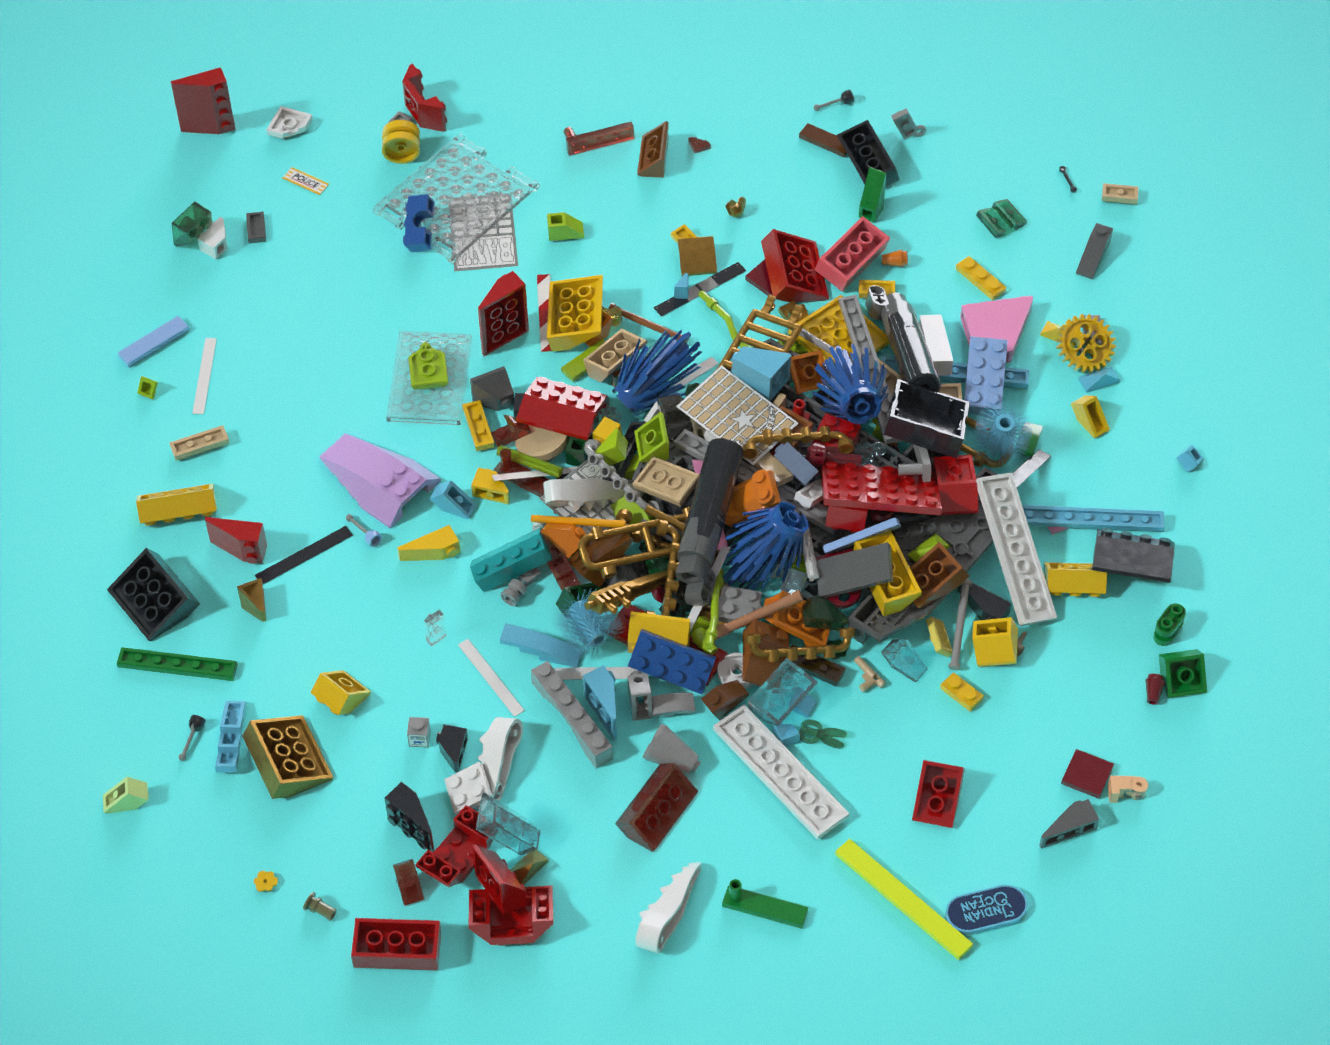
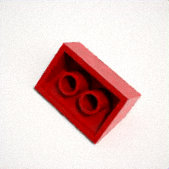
(498, 880)

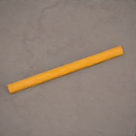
(578, 521)

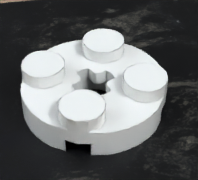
(728, 666)

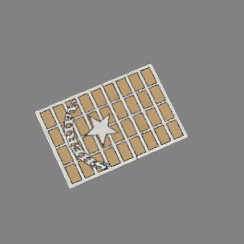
(734, 411)

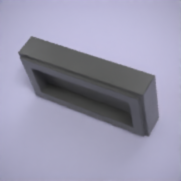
(256, 227)

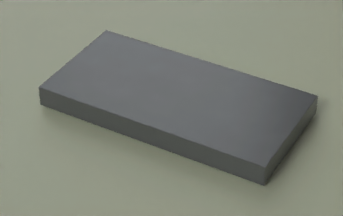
(854, 570)

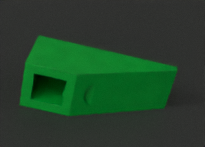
(873, 195)

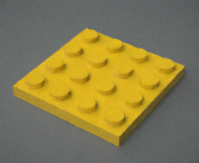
(829, 326)

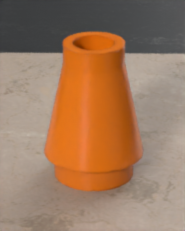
(897, 258)

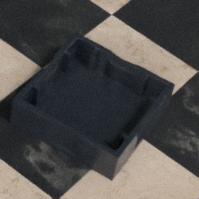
(926, 418)

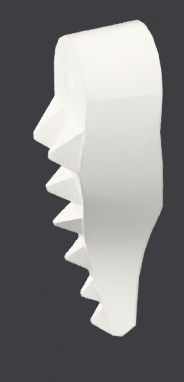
(580, 492)
(498, 752)
(666, 913)

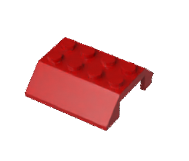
(561, 407)

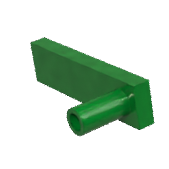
(763, 905)

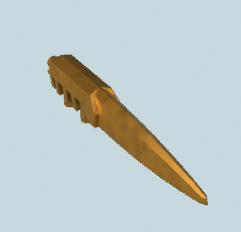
(624, 593)

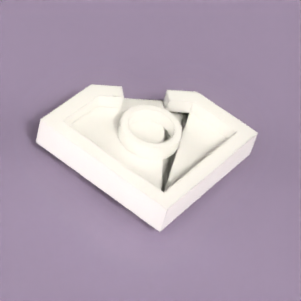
(288, 123)

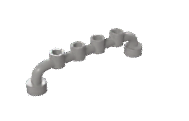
(618, 482)

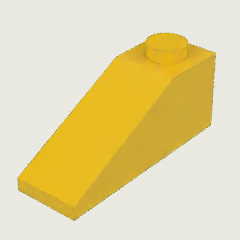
(433, 546)

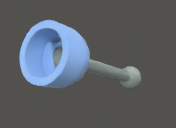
(372, 537)

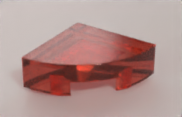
(698, 145)

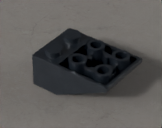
(407, 813)

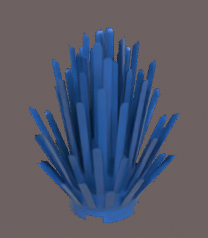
(647, 380)
(855, 393)
(774, 535)

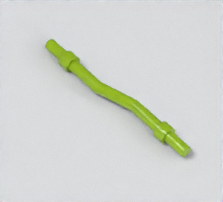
(713, 304)
(712, 633)

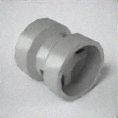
(514, 591)

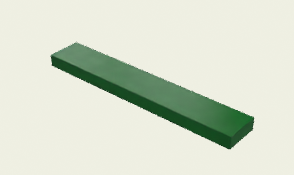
(177, 664)

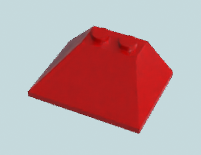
(516, 927)

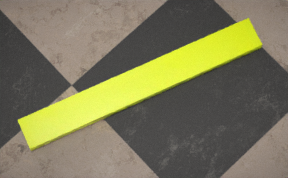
(904, 899)

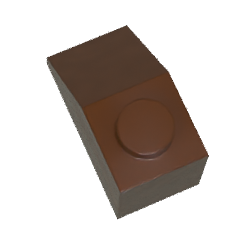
(725, 698)

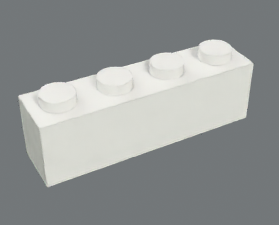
(937, 342)

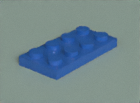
(671, 661)

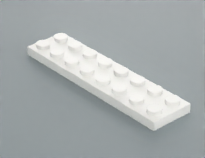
(1015, 549)
(781, 772)

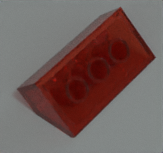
(657, 806)

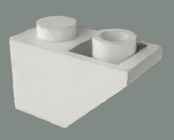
(213, 240)

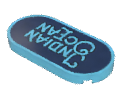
(986, 909)

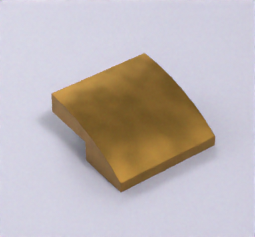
(697, 256)

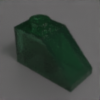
(823, 614)

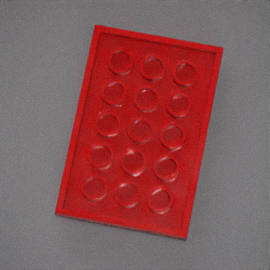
(878, 489)

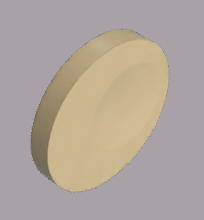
(542, 443)

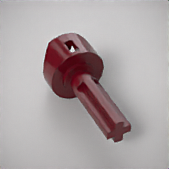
(825, 456)

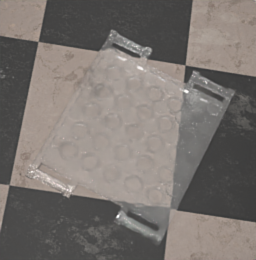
(466, 192)

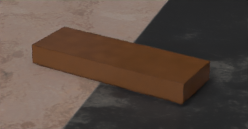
(822, 139)

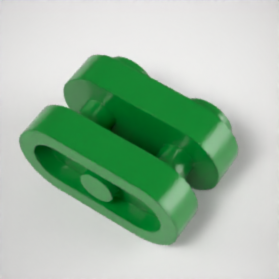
(1169, 624)

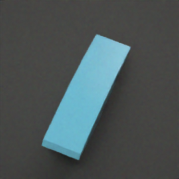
(540, 644)
(230, 736)

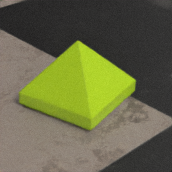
(147, 387)

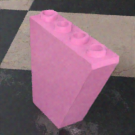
(997, 320)

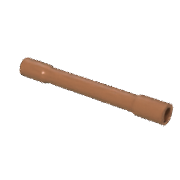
(785, 602)

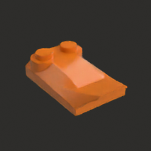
(752, 495)
(792, 621)

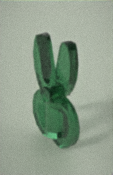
(825, 735)

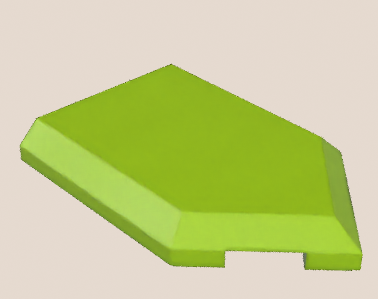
(427, 368)

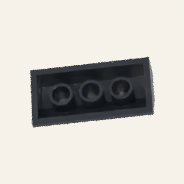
(867, 151)

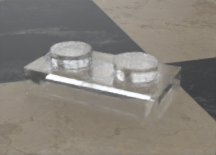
(435, 627)

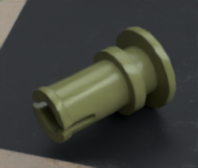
(318, 906)

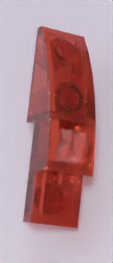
(561, 568)

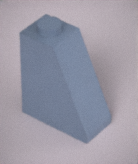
(796, 464)

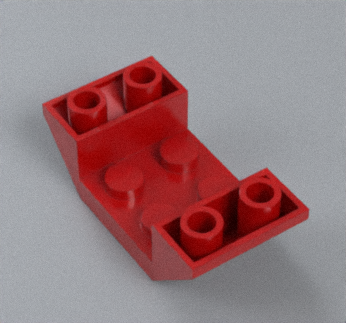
(427, 113)
(956, 484)
(454, 856)

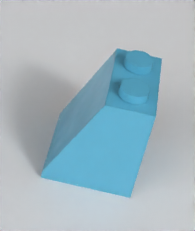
(762, 369)

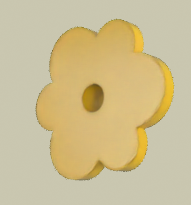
(263, 877)

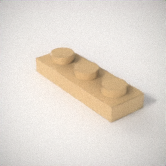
(199, 442)

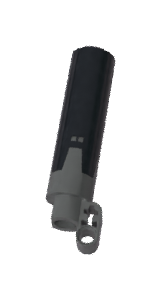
(904, 337)
(707, 519)

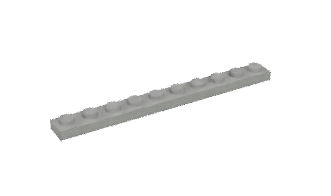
(861, 338)
(697, 448)

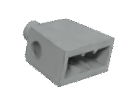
(639, 686)

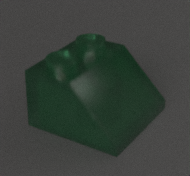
(190, 224)

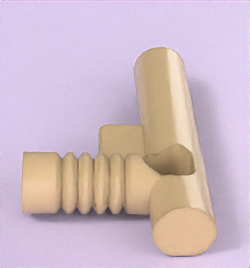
(868, 676)

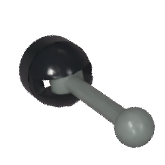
(846, 97)
(195, 723)

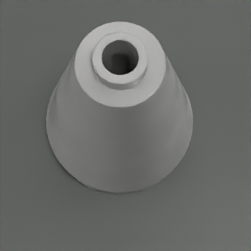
(669, 748)

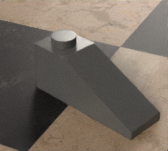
(1095, 250)
(1074, 821)

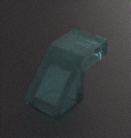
(794, 581)

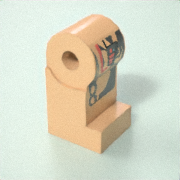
(1126, 787)

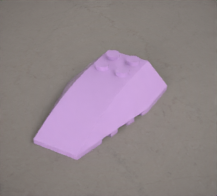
(377, 477)

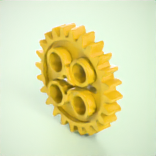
(1072, 333)

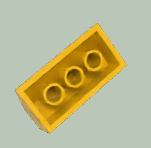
(176, 503)
(900, 592)

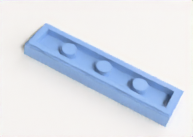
(153, 341)
(848, 541)

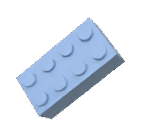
(985, 374)

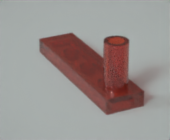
(598, 138)
(531, 484)

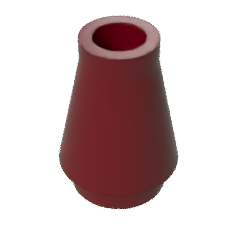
(1154, 687)

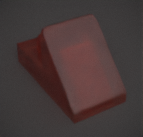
(510, 432)
(408, 882)

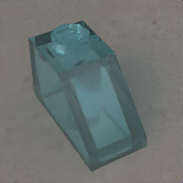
(904, 659)

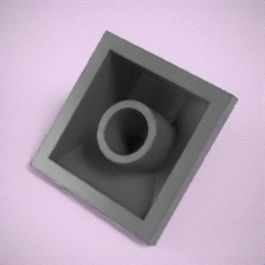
(493, 389)

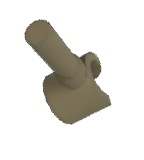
(700, 430)
(1020, 648)

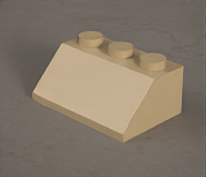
(610, 354)

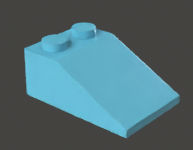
(600, 695)

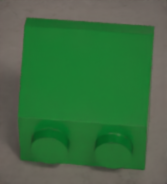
(1183, 672)

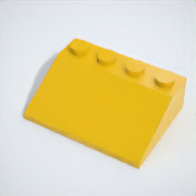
(574, 311)

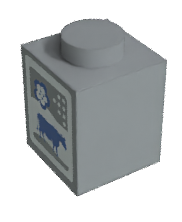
(418, 732)

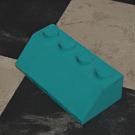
(510, 560)

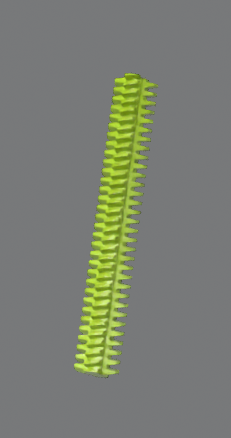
(533, 462)

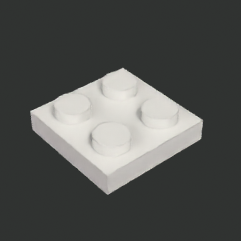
(467, 787)

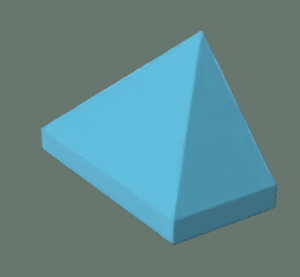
(1098, 379)

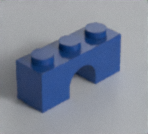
(416, 237)

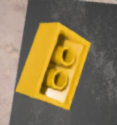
(1074, 579)
(666, 626)

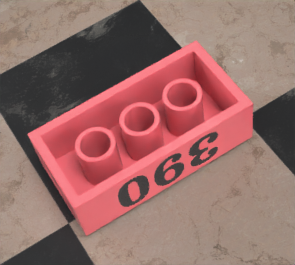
(852, 253)

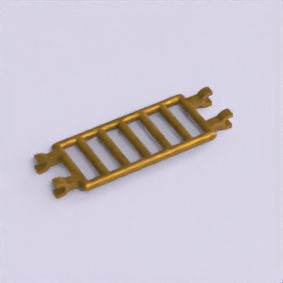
(765, 314)

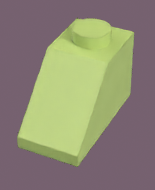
(125, 796)

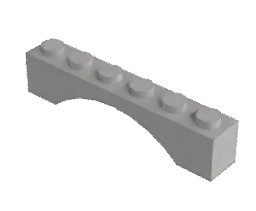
(586, 731)

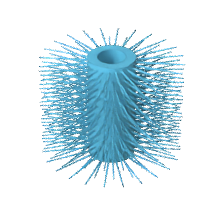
(1003, 432)
(587, 624)

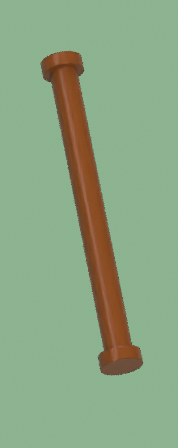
(649, 324)

